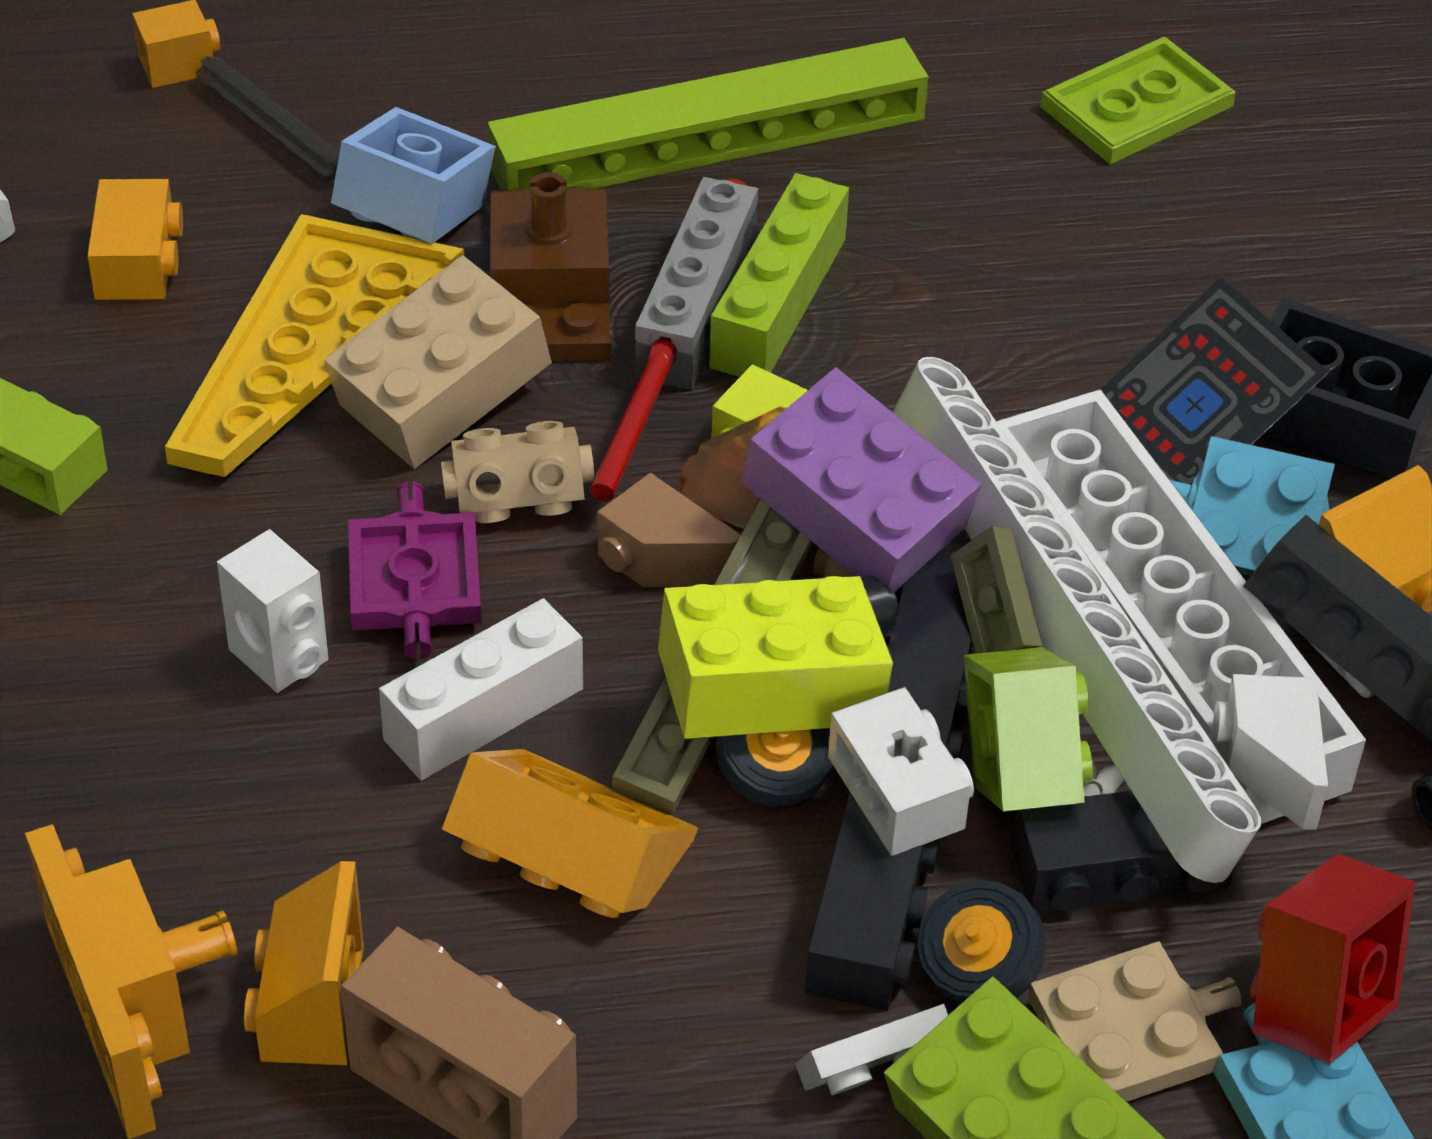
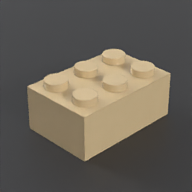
(438, 361)

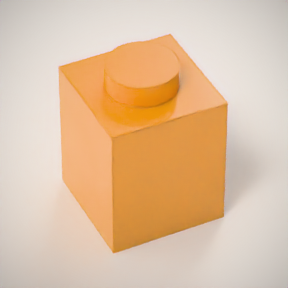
(174, 41)

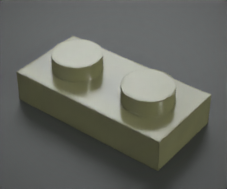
(995, 593)

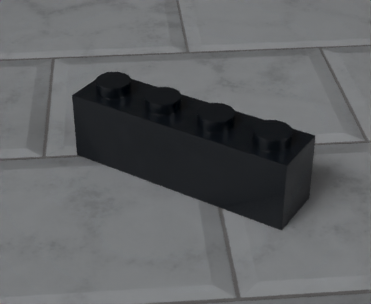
(1351, 617)

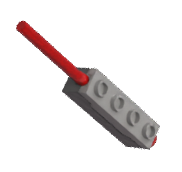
(678, 312)

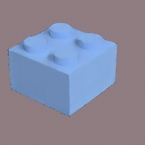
(412, 175)

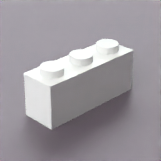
(481, 688)

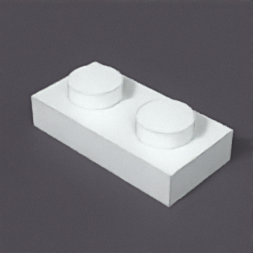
(848, 1061)

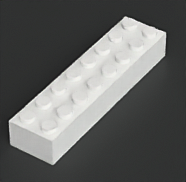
(1167, 570)

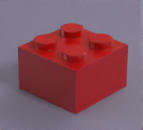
(1331, 957)

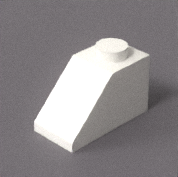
(1276, 742)

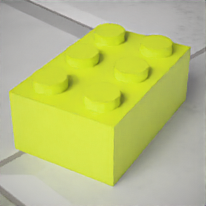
(770, 654)

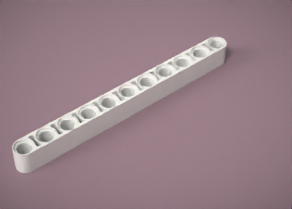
(1130, 698)

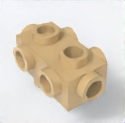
(533, 468)

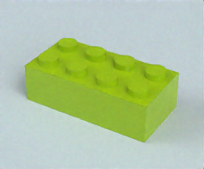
(1005, 1076)

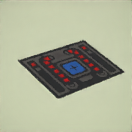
(1209, 375)

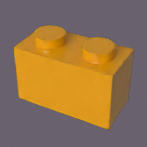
(133, 239)

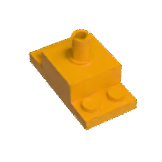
(122, 968)

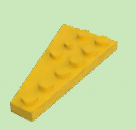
(311, 302)

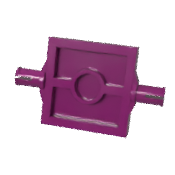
(413, 571)

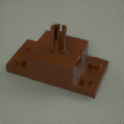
(555, 260)

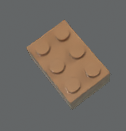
(458, 1044)

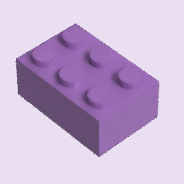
(859, 481)

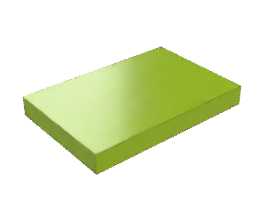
(1137, 100)

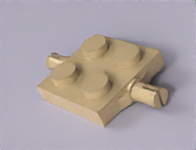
(1135, 1019)

